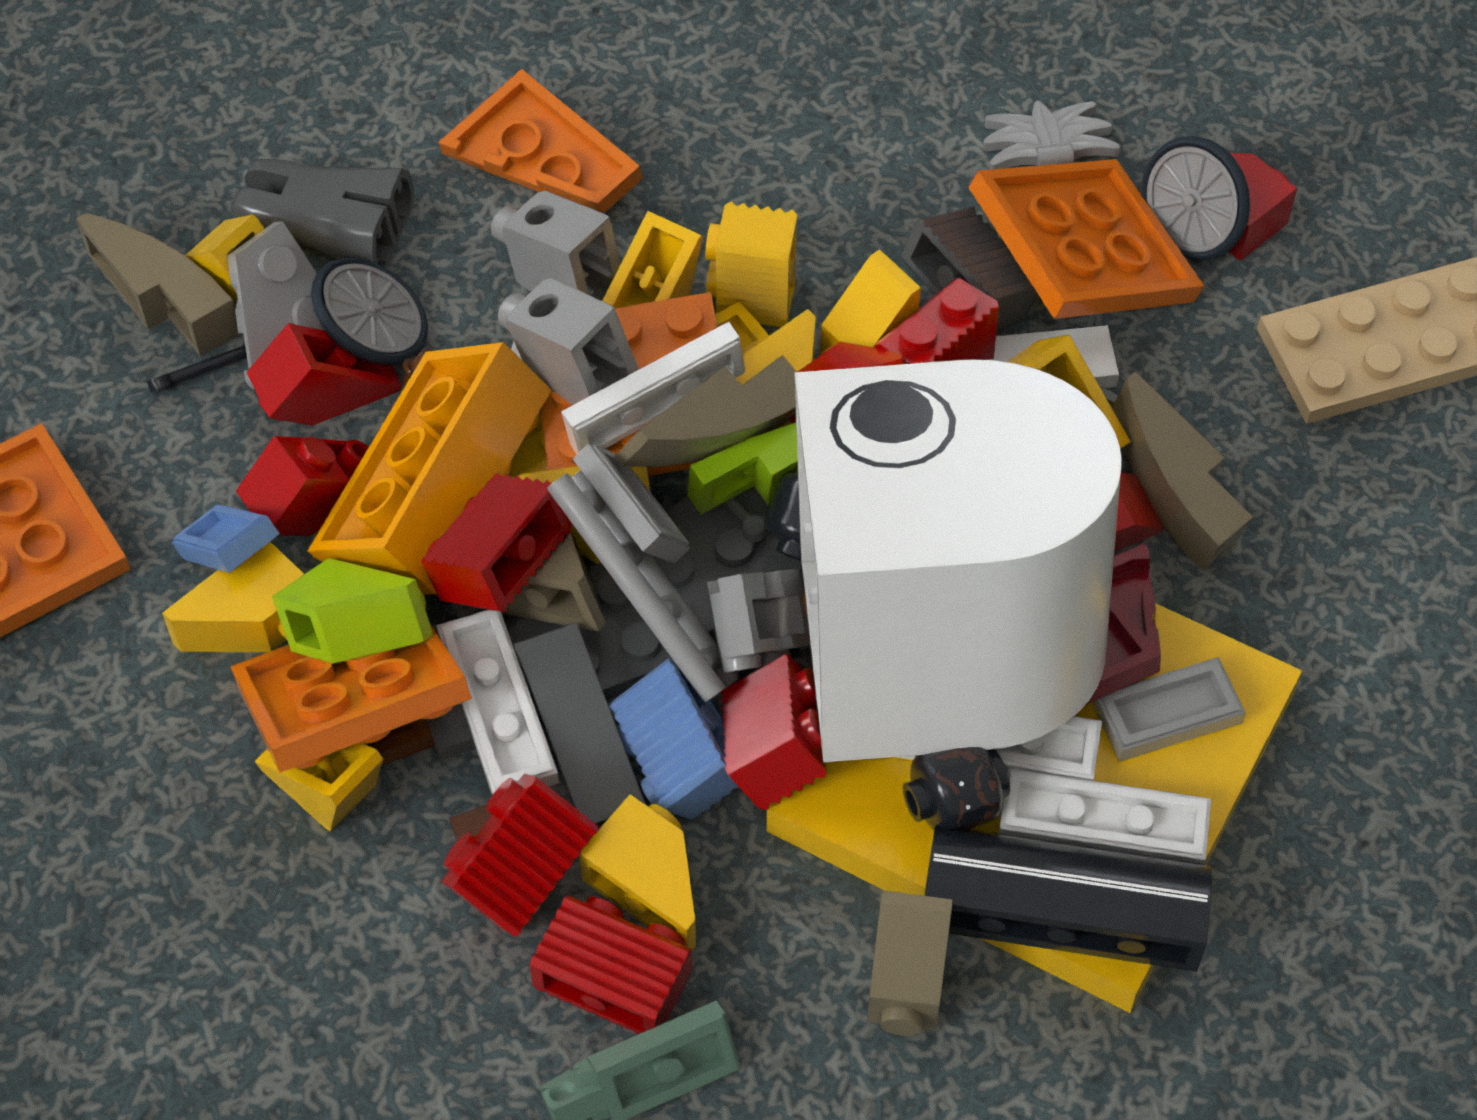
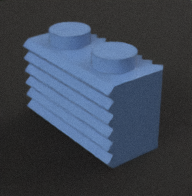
(674, 741)

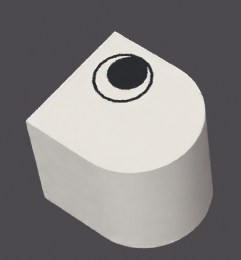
(952, 553)

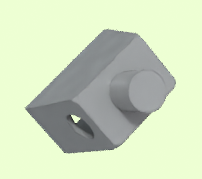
(559, 242)
(568, 339)

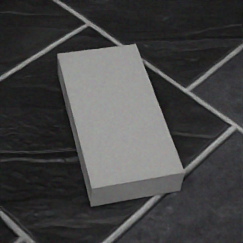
(632, 504)
(1169, 709)

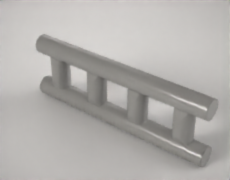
(644, 585)

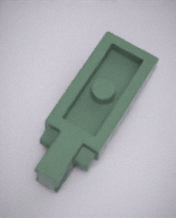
(646, 1069)

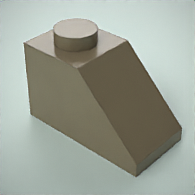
(560, 591)
(909, 962)

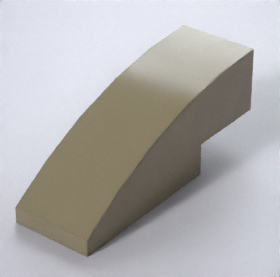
(160, 282)
(714, 418)
(1178, 474)

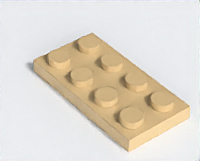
(1377, 341)

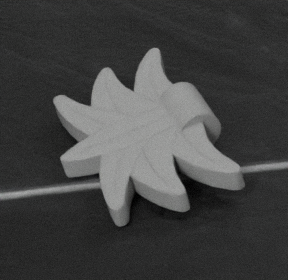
(1048, 136)

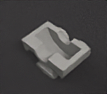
(758, 617)

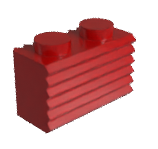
(948, 327)
(496, 543)
(772, 732)
(517, 852)
(611, 964)

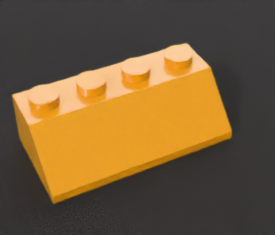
(431, 455)

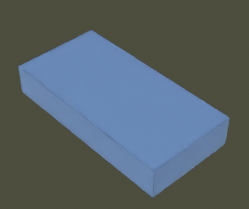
(224, 537)

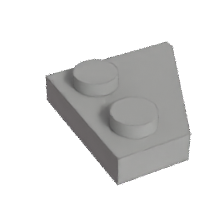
(271, 288)

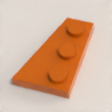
(542, 145)

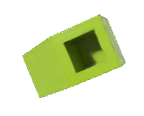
(351, 612)

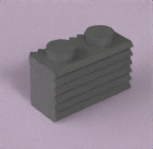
(969, 249)

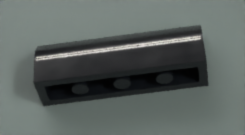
(1072, 897)

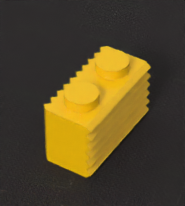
(753, 261)

